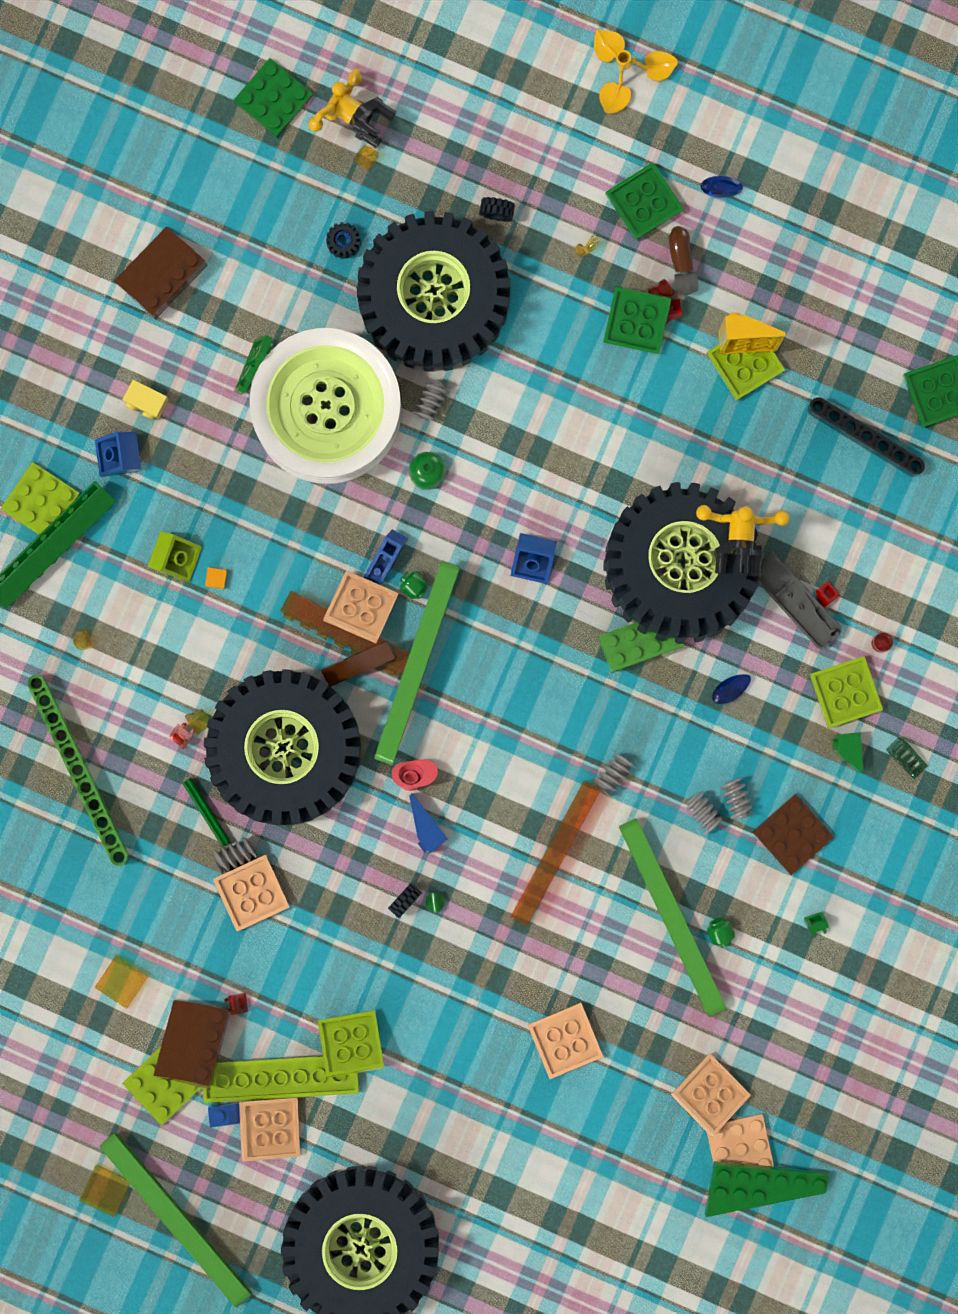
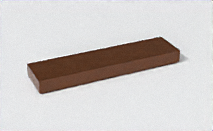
(358, 663)

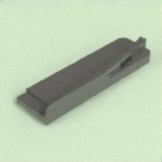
(797, 602)

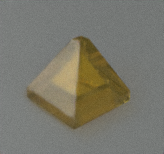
(366, 157)
(198, 720)

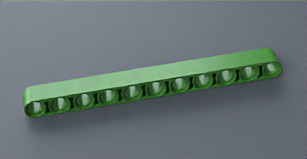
(417, 662)
(71, 763)
(672, 917)
(175, 1220)

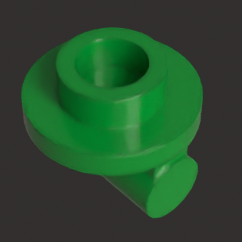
(435, 902)

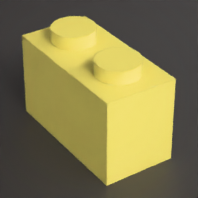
(145, 399)

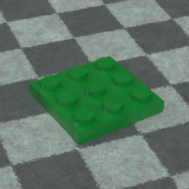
(273, 97)
(644, 201)
(637, 320)
(934, 391)

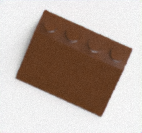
(161, 272)
(192, 1043)

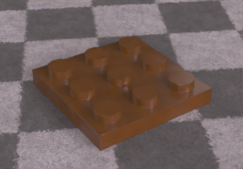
(793, 834)

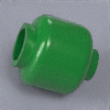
(413, 585)
(721, 932)

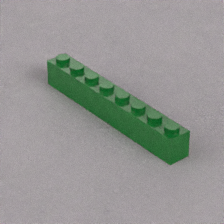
(53, 542)

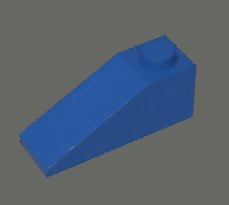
(385, 557)
(427, 830)
(224, 1114)

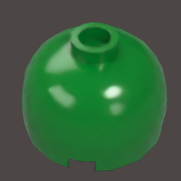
(427, 470)

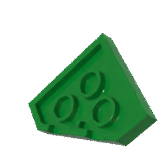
(259, 349)

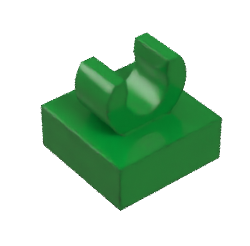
(816, 923)

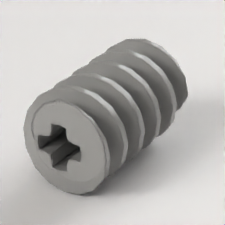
(431, 400)
(613, 774)
(737, 799)
(703, 811)
(234, 854)

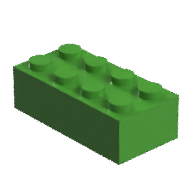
(629, 647)

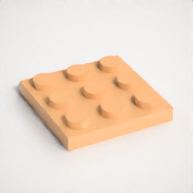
(361, 607)
(251, 893)
(565, 1040)
(710, 1095)
(269, 1129)
(742, 1142)

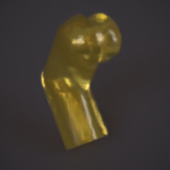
(590, 246)

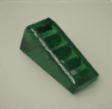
(898, 743)

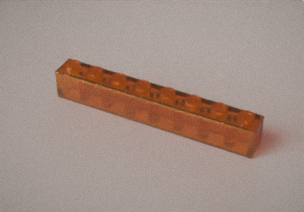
(312, 615)
(555, 853)

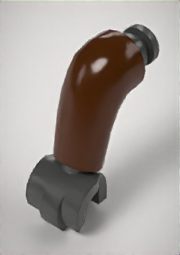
(680, 253)

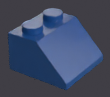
(117, 454)
(533, 558)

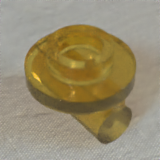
(82, 640)

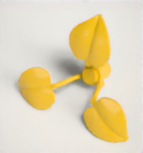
(611, 44)

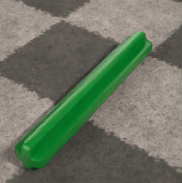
(206, 812)

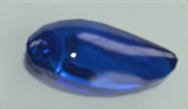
(721, 186)
(731, 689)

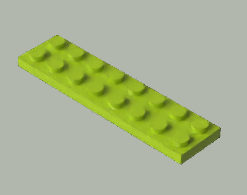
(276, 1080)

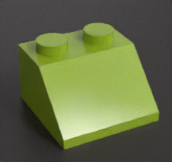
(174, 556)

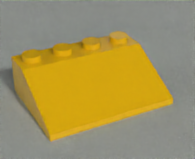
(747, 335)

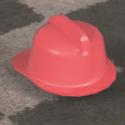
(414, 774)

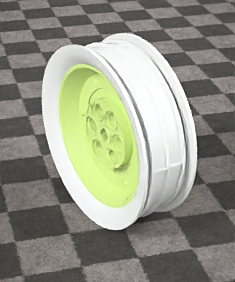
(339, 362)

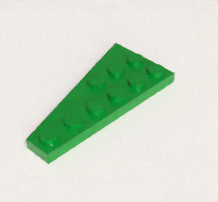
(750, 1186)

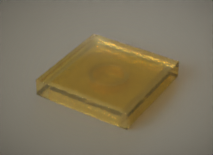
(121, 981)
(105, 1190)

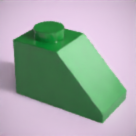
(849, 749)

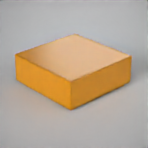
(216, 578)

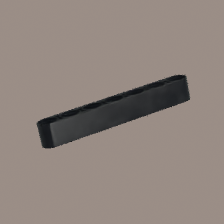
(875, 437)

